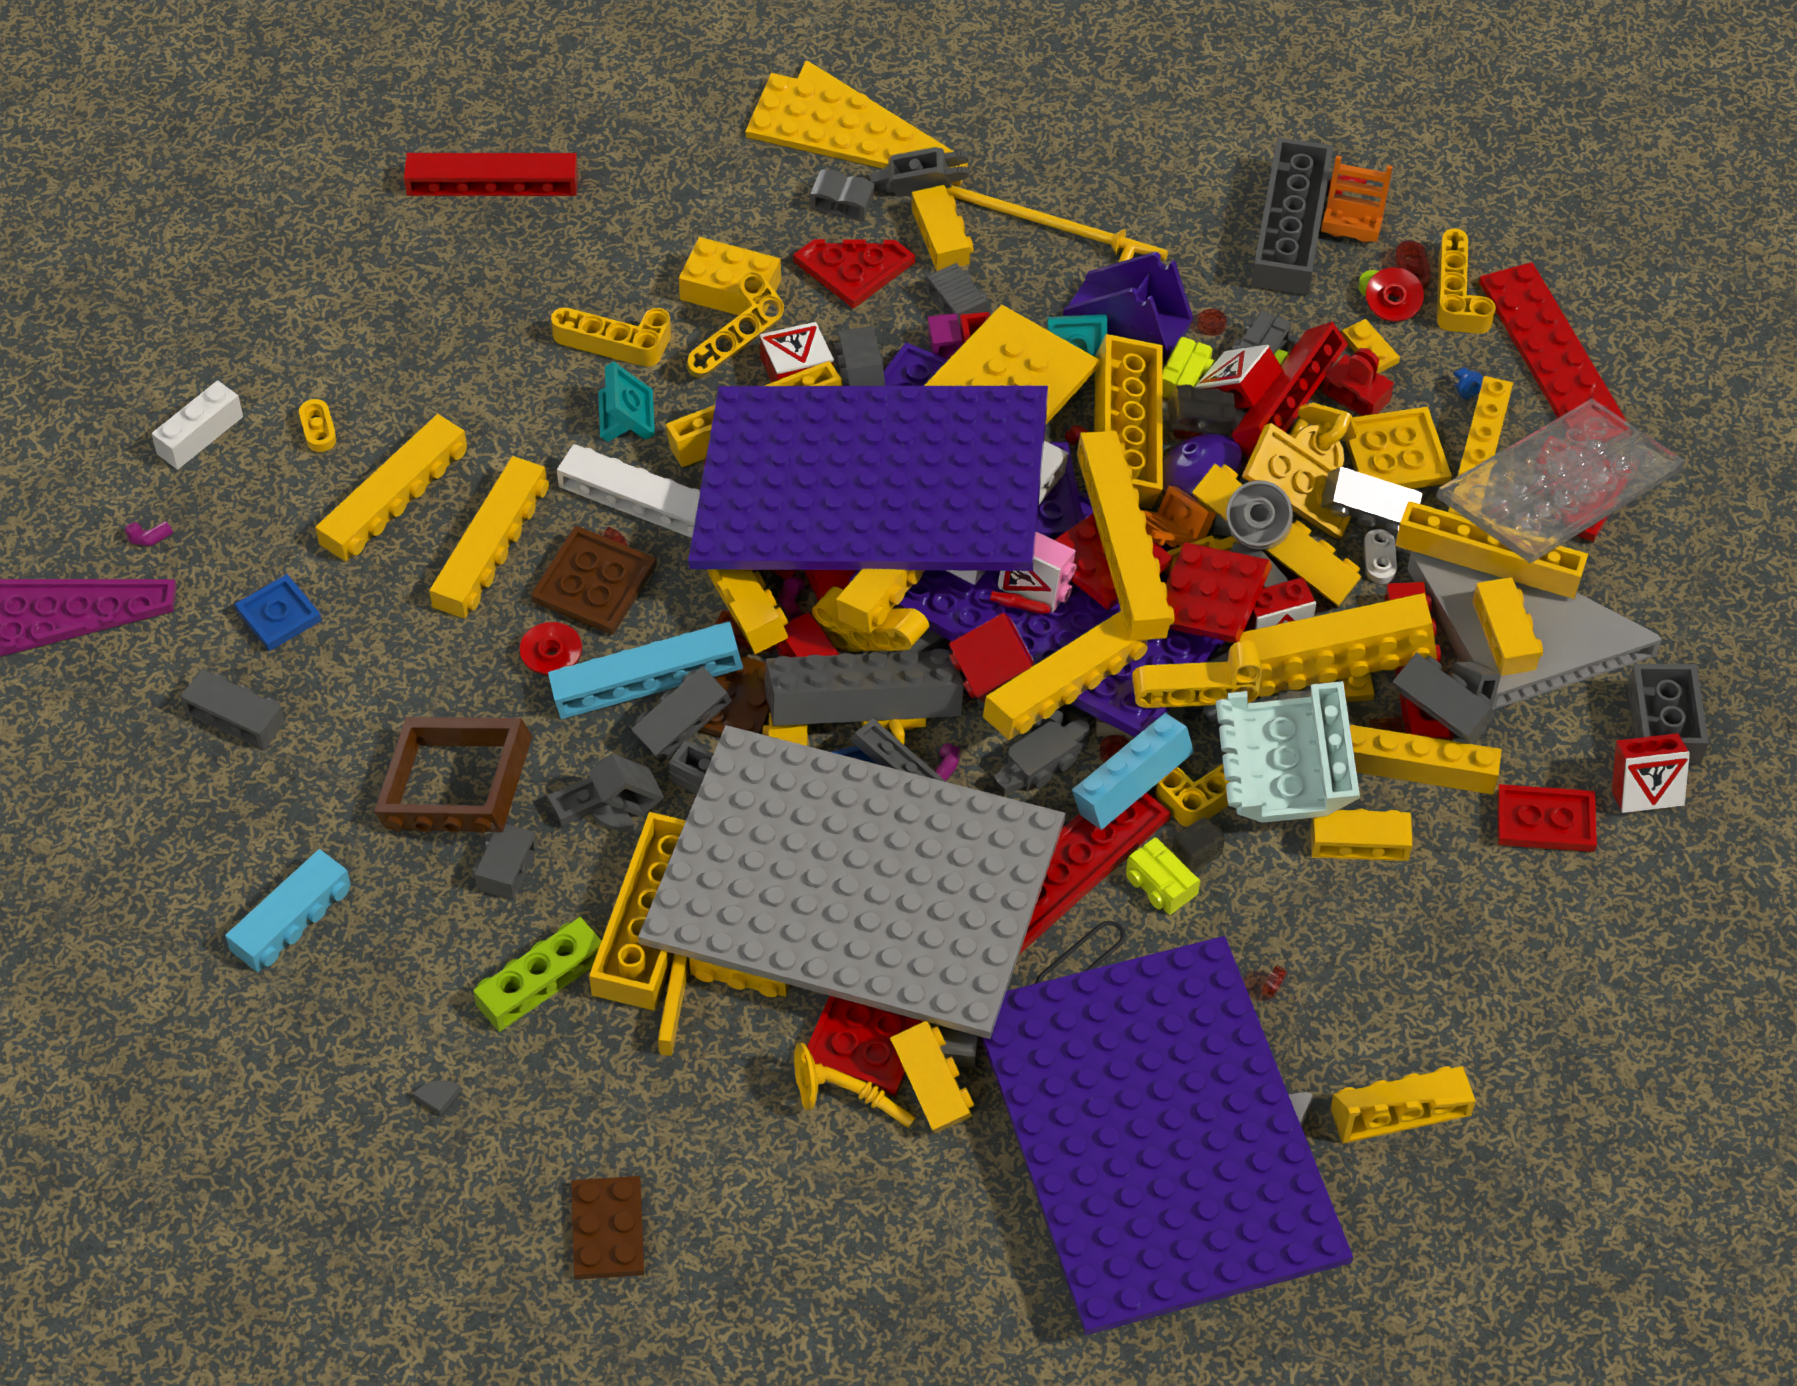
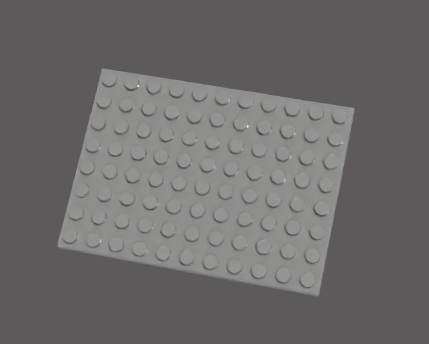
(854, 881)

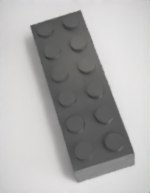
(1292, 216)
(862, 687)

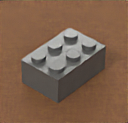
(1666, 702)

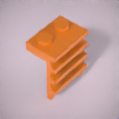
(1353, 215)
(1179, 519)

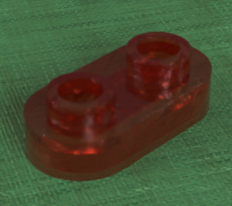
(1416, 264)

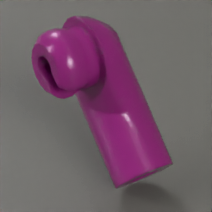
(147, 537)

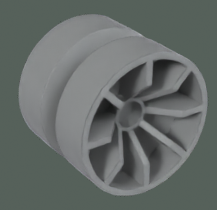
(1259, 515)

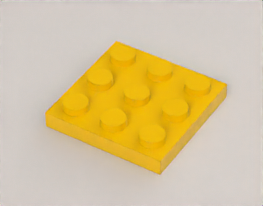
(1399, 448)

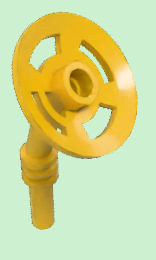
(811, 1075)

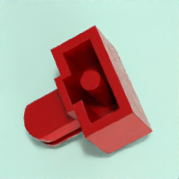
(1357, 384)

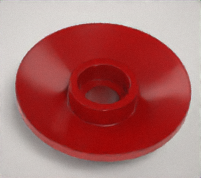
(1395, 283)
(550, 638)

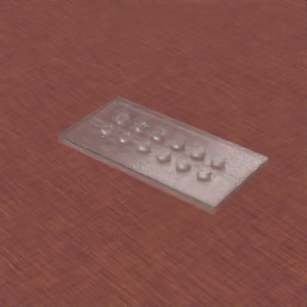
(1560, 480)

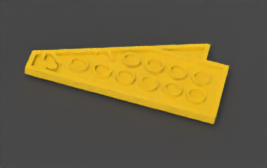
(832, 120)

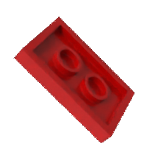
(1546, 818)

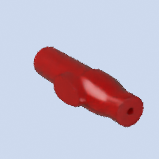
(1018, 601)

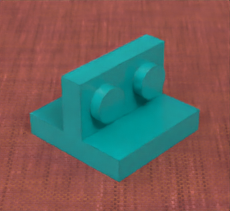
(1082, 331)
(625, 405)

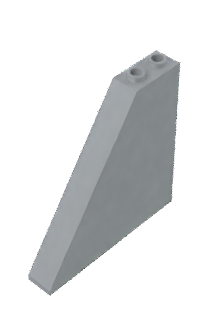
(1576, 634)

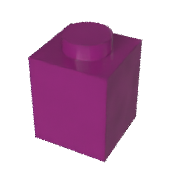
(944, 335)

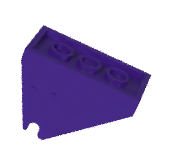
(1139, 299)

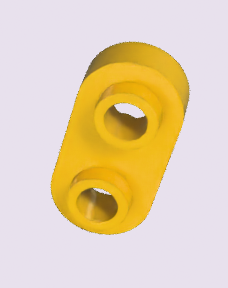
(317, 427)

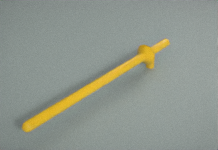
(1116, 240)

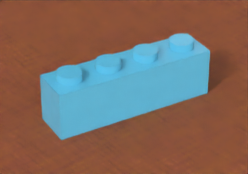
(1133, 771)
(288, 911)

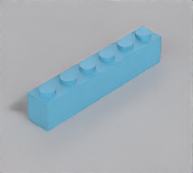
(643, 670)

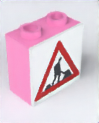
(1050, 574)

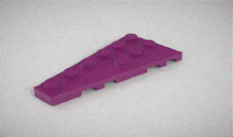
(60, 609)

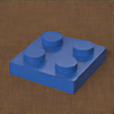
(278, 612)

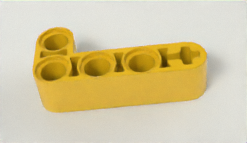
(1454, 307)
(732, 332)
(612, 338)
(897, 633)
(1199, 682)
(1193, 794)

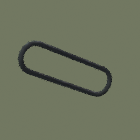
(1080, 942)

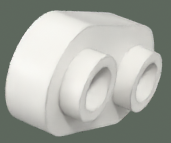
(1380, 553)

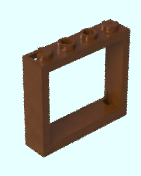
(454, 731)

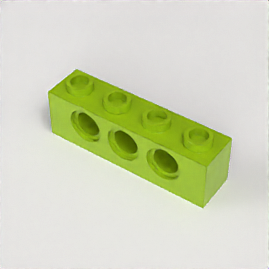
(532, 989)

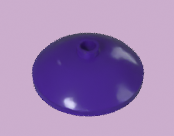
(1193, 458)

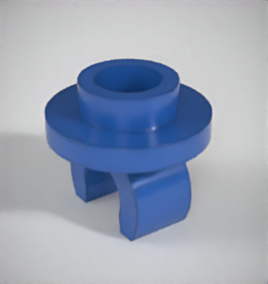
(1469, 382)

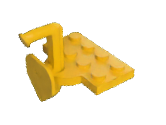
(1303, 460)

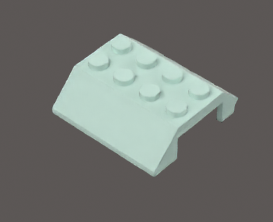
(1288, 754)

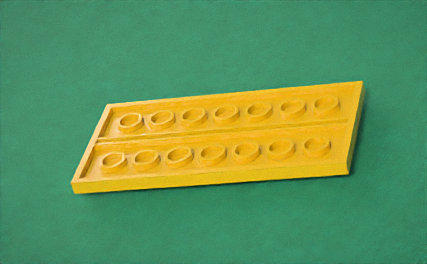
(1018, 353)

